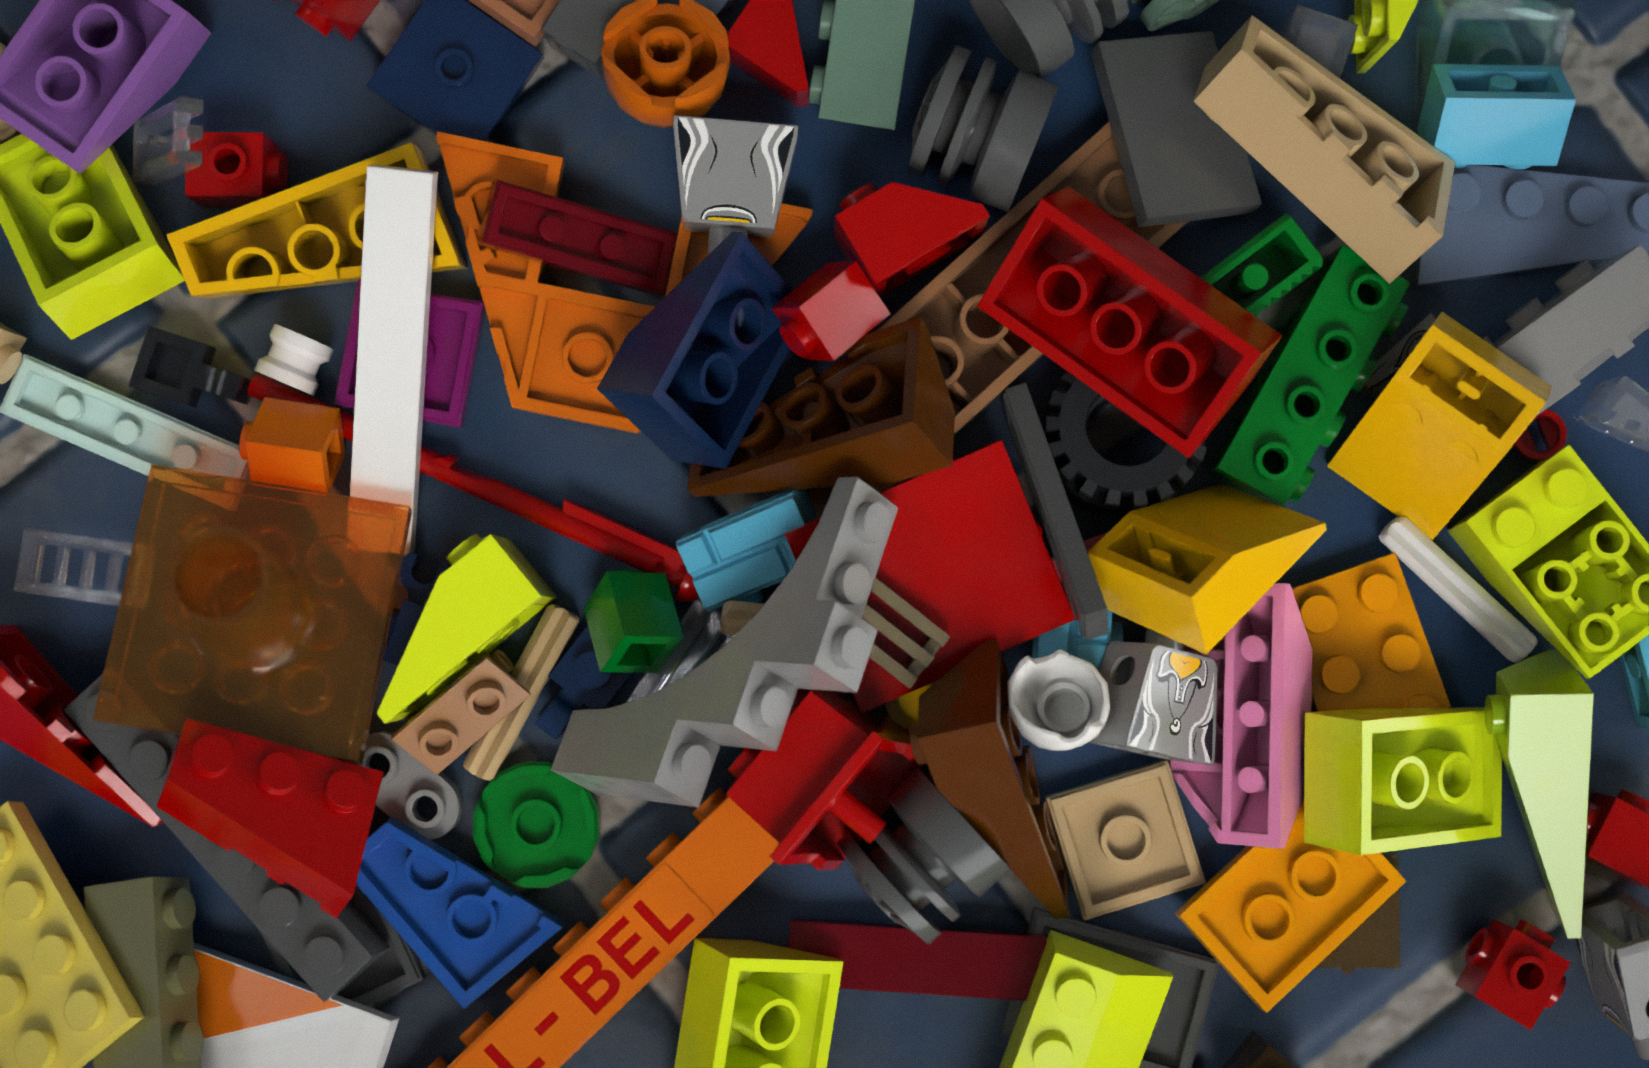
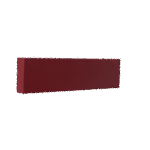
(899, 961)

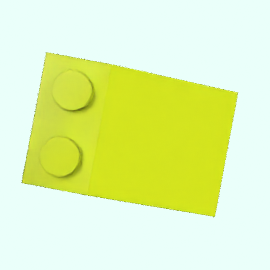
(81, 236)
(468, 613)
(1400, 778)

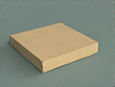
(1125, 839)

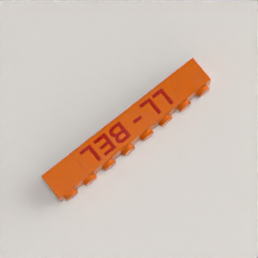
(626, 946)

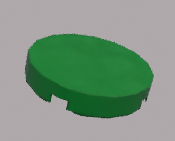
(536, 825)

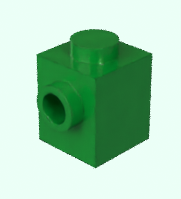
(633, 622)

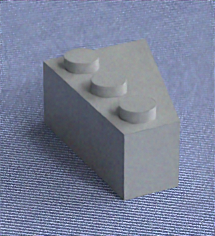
(1583, 323)

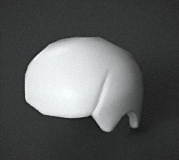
(1058, 700)

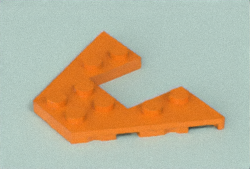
(548, 336)

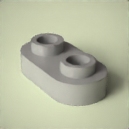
(410, 781)

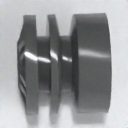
(1037, 32)
(980, 127)
(922, 858)

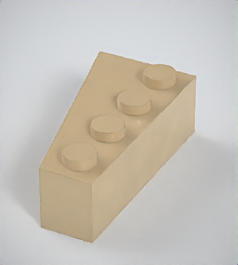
(1330, 147)

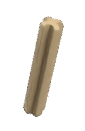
(532, 672)

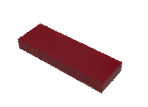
(577, 238)

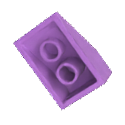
(92, 70)

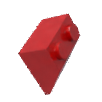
(904, 231)

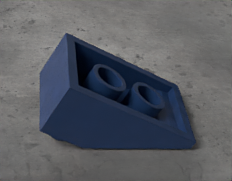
(703, 356)

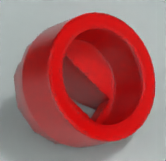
(1552, 432)

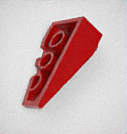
(37, 725)

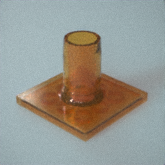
(254, 611)

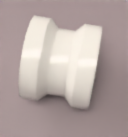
(294, 359)

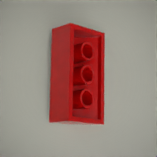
(1127, 320)

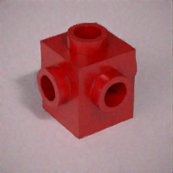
(1514, 970)

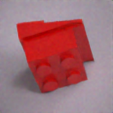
(823, 778)

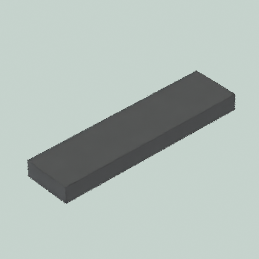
(1055, 513)

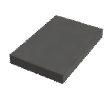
(1169, 149)
(1187, 1000)

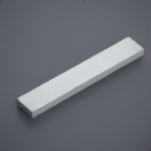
(393, 336)

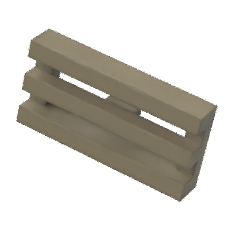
(922, 655)

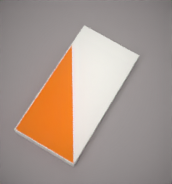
(278, 1022)

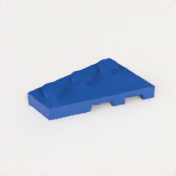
(450, 911)

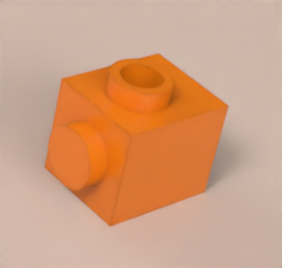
(294, 444)

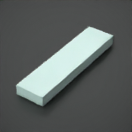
(114, 423)

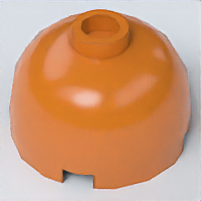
(665, 60)

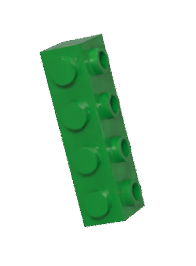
(1309, 378)

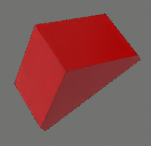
(769, 48)

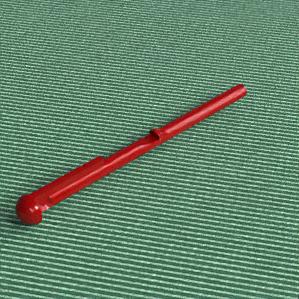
(571, 521)

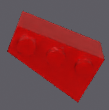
(275, 805)

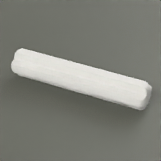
(1458, 589)

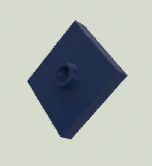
(455, 70)

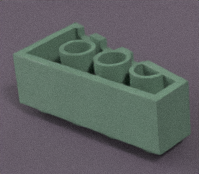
(863, 61)

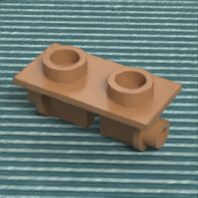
(462, 712)

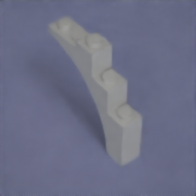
(743, 694)

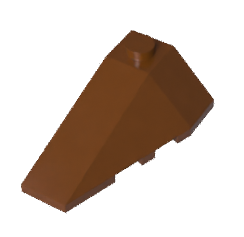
(866, 417)

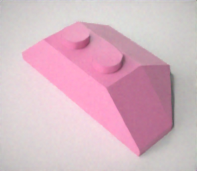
(1260, 727)

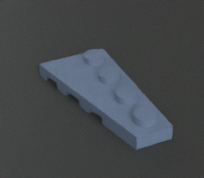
(1532, 223)

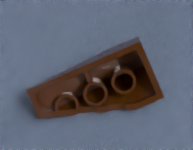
(988, 773)

